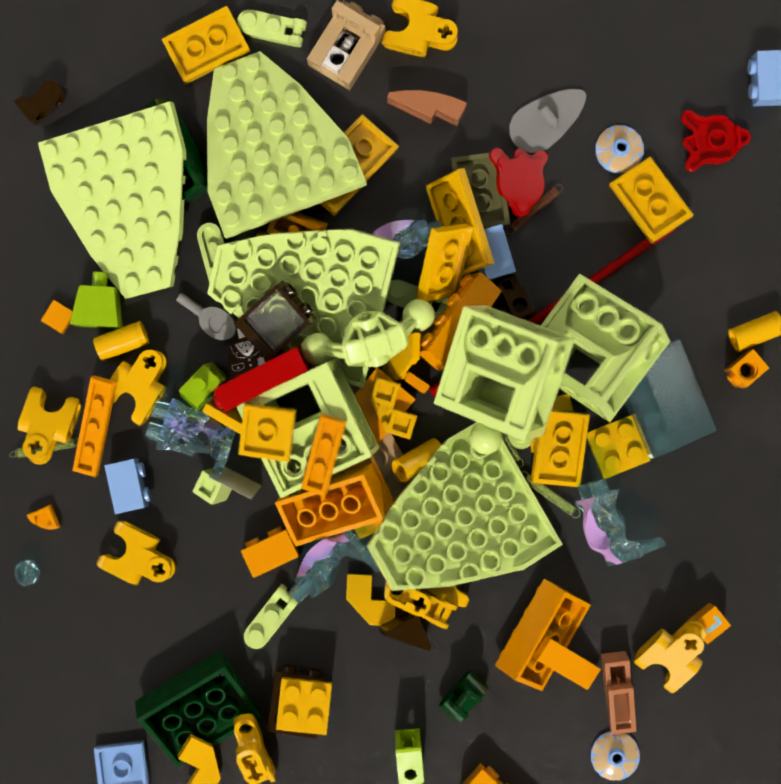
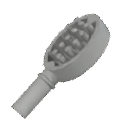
(212, 319)

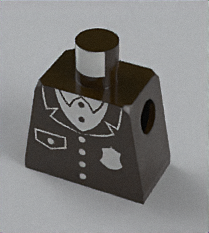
(243, 356)

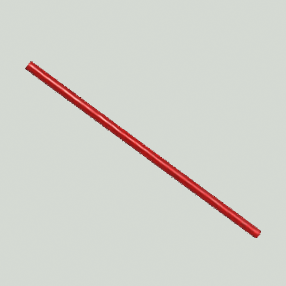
(596, 278)

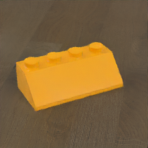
(351, 502)
(550, 613)

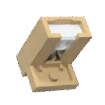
(357, 25)

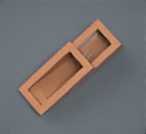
(428, 104)
(618, 692)

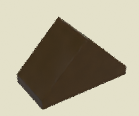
(406, 629)

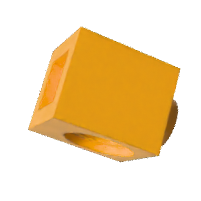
(756, 367)

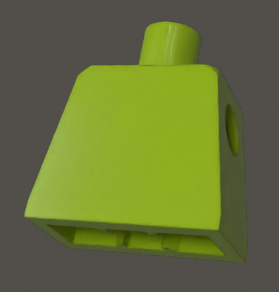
(97, 305)
(200, 386)
(409, 756)

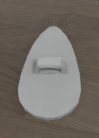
(545, 120)

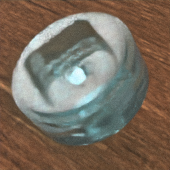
(27, 572)

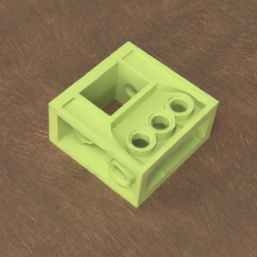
(612, 335)
(511, 353)
(335, 400)

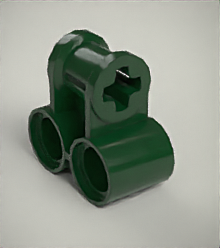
(463, 697)

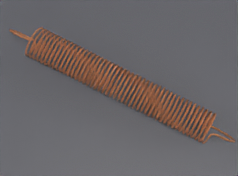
(531, 215)

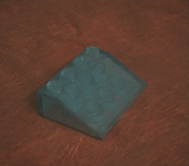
(669, 404)

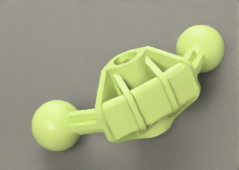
(370, 337)
(482, 437)

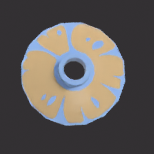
(613, 159)
(606, 747)

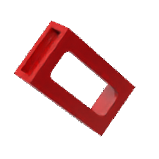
(260, 379)

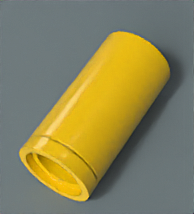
(755, 331)
(121, 340)
(409, 464)

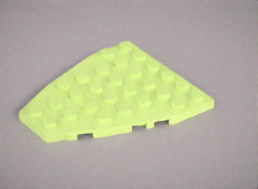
(271, 147)
(124, 194)
(330, 269)
(462, 521)

